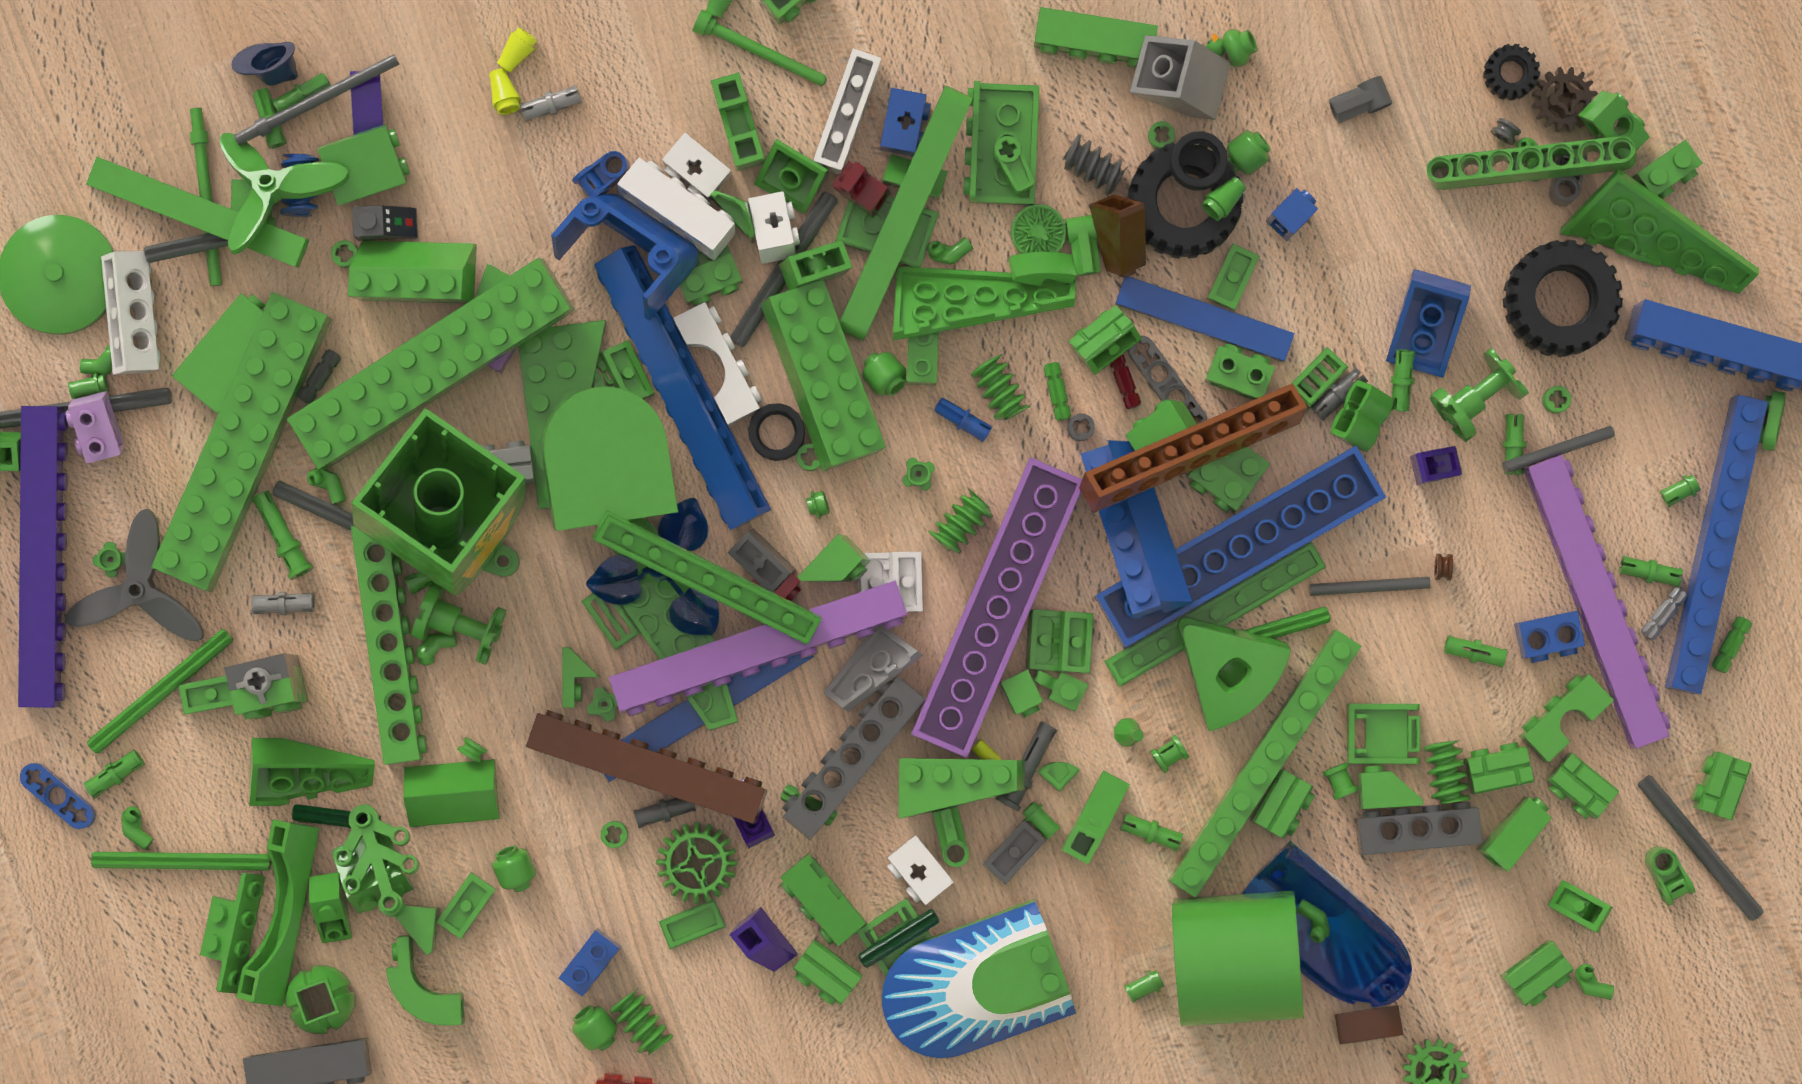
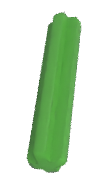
(1292, 624)

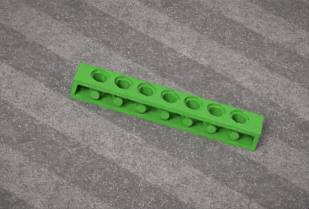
(380, 659)

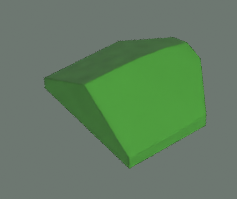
(738, 210)

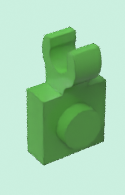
(1064, 690)

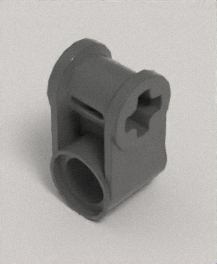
(1572, 182)

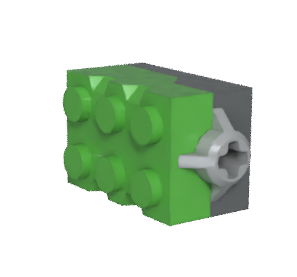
(266, 686)

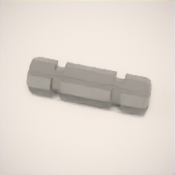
(1664, 613)

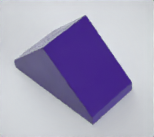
(1435, 465)

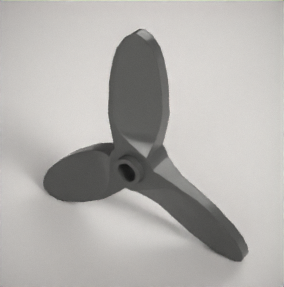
(140, 553)

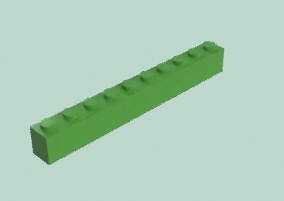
(1264, 763)

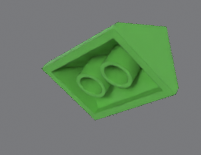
(451, 793)

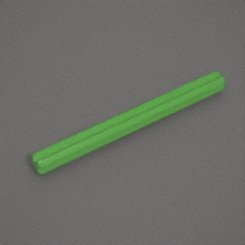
(160, 691)
(196, 861)

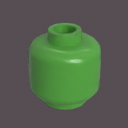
(1248, 152)
(884, 374)
(514, 868)
(594, 1028)

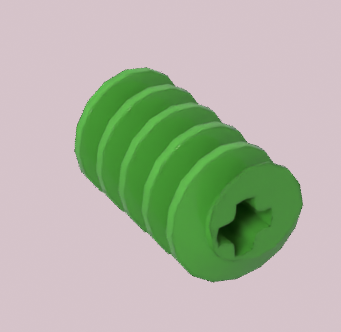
(999, 389)
(961, 522)
(1447, 772)
(641, 1022)

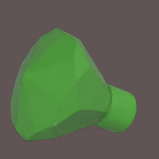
(1127, 732)

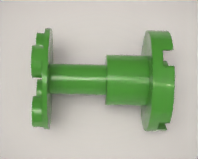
(1470, 401)
(448, 618)

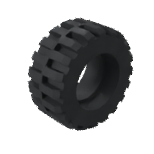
(1164, 235)
(1595, 275)

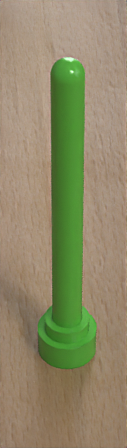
(707, 25)

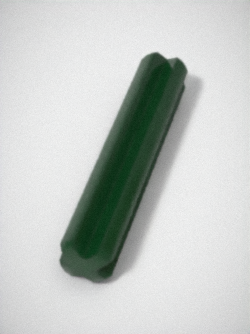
(324, 815)
(898, 938)

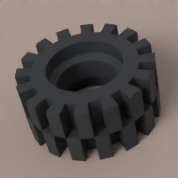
(1524, 59)

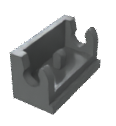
(761, 560)

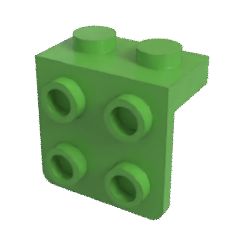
(370, 893)

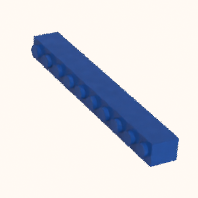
(683, 390)
(1716, 544)

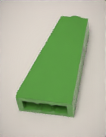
(216, 358)

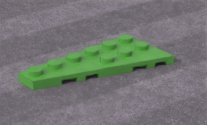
(1652, 231)
(953, 299)
(552, 369)
(652, 619)

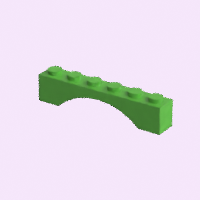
(267, 972)

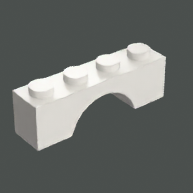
(700, 329)

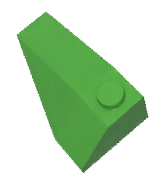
(294, 769)

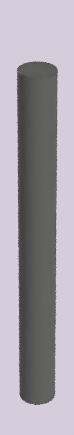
(1558, 449)
(1369, 586)

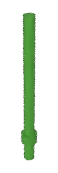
(199, 139)

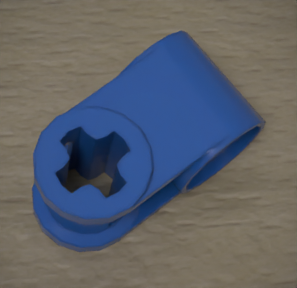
(600, 176)

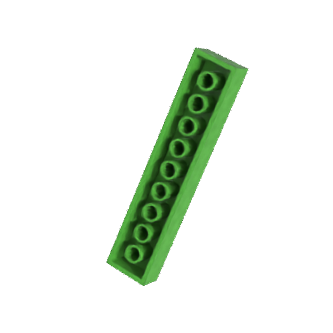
(431, 364)
(241, 442)

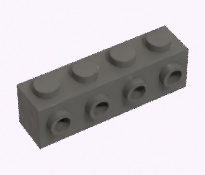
(311, 1064)

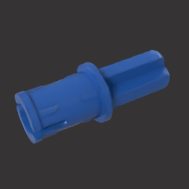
(963, 419)

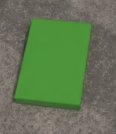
(861, 231)

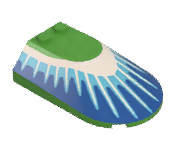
(976, 985)

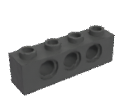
(1466, 830)

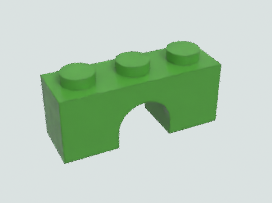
(738, 121)
(1544, 733)

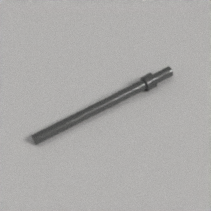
(264, 125)

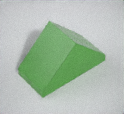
(421, 925)

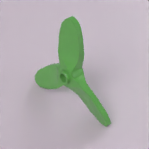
(271, 186)

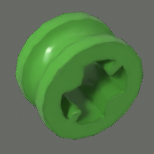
(1152, 135)
(338, 246)
(1563, 393)
(803, 450)
(472, 749)
(605, 831)

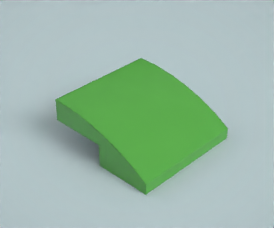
(623, 370)
(1059, 641)

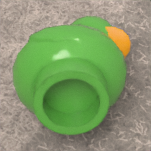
(1236, 44)

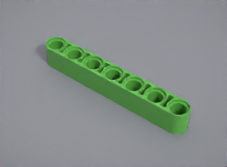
(1545, 170)

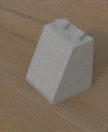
(1180, 76)

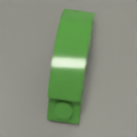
(414, 996)

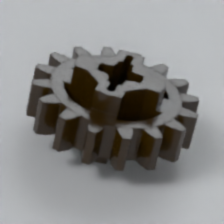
(1561, 87)

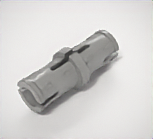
(550, 103)
(283, 603)

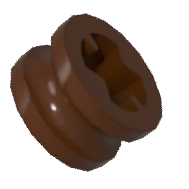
(1443, 567)

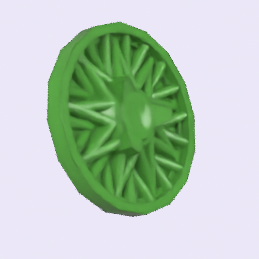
(1038, 229)

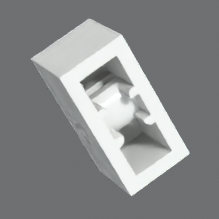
(688, 152)
(768, 212)
(936, 877)

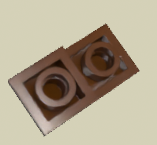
(1368, 1024)

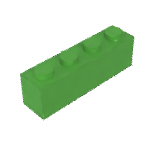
(1091, 36)

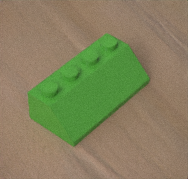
(413, 272)

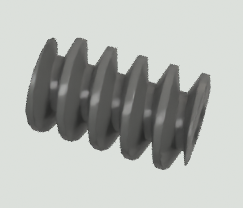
(1094, 165)

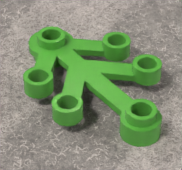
(374, 855)

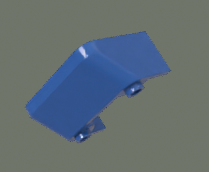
(668, 255)

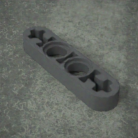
(1172, 381)

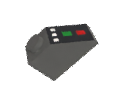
(384, 223)

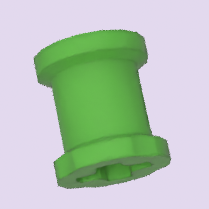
(1169, 754)
(1340, 780)

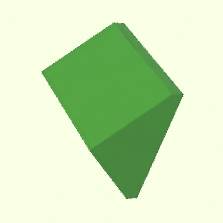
(793, 174)

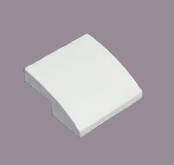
(898, 566)

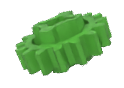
(1446, 1062)

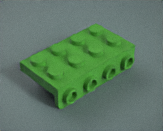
(997, 113)

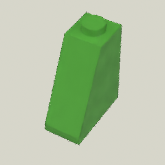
(1515, 833)

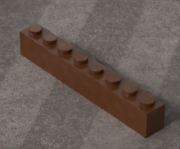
(647, 768)

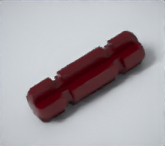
(1125, 382)

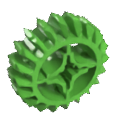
(671, 870)

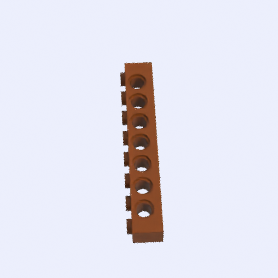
(1192, 448)

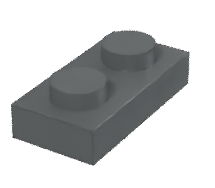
(1014, 852)

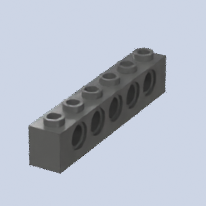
(810, 822)

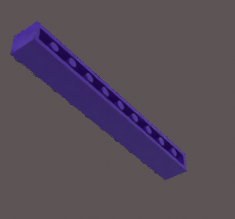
(41, 557)

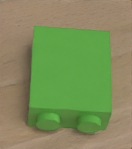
(370, 162)

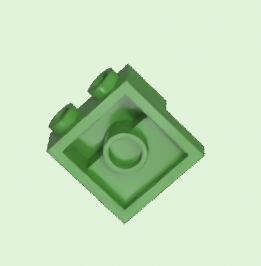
(711, 278)
(1229, 478)

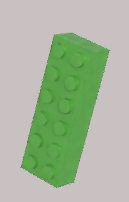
(823, 375)

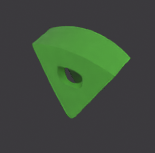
(1230, 668)

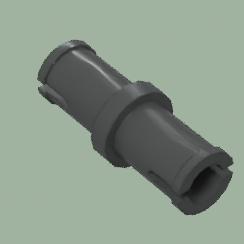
(1337, 394)
(662, 811)

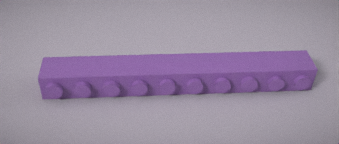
(1596, 602)
(753, 649)

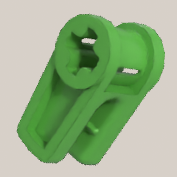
(1014, 168)

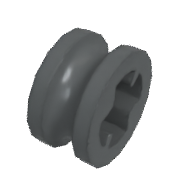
(1505, 131)
(1082, 436)

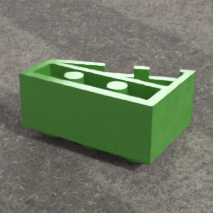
(822, 900)

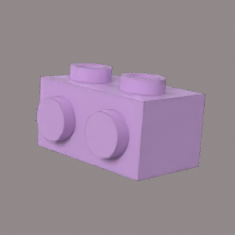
(95, 427)

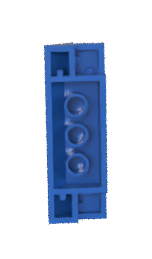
(1141, 544)

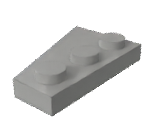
(871, 667)

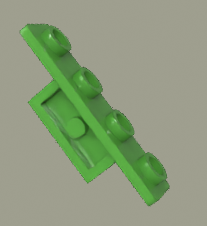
(231, 930)

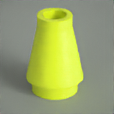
(517, 48)
(504, 95)

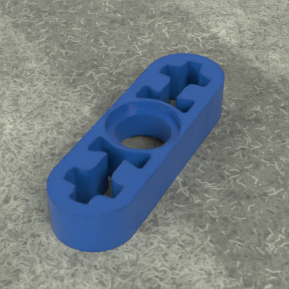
(46, 775)

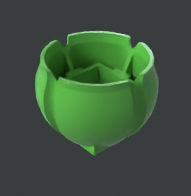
(338, 989)

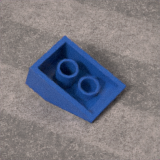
(1430, 321)

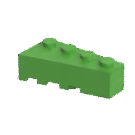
(945, 783)

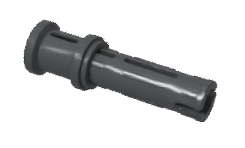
(1032, 757)

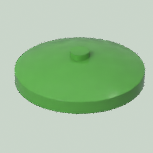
(55, 274)

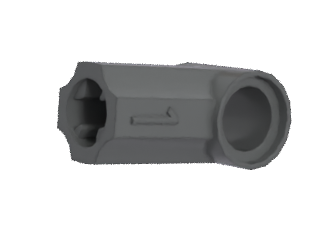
(1367, 97)

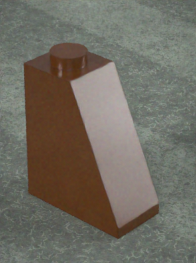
(1120, 233)

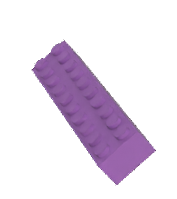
(998, 607)

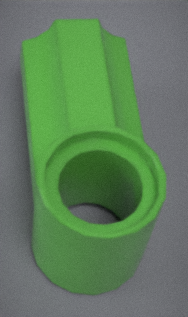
(1083, 243)
(950, 833)

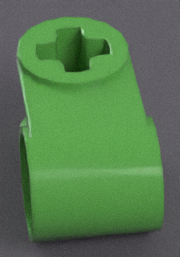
(1670, 880)

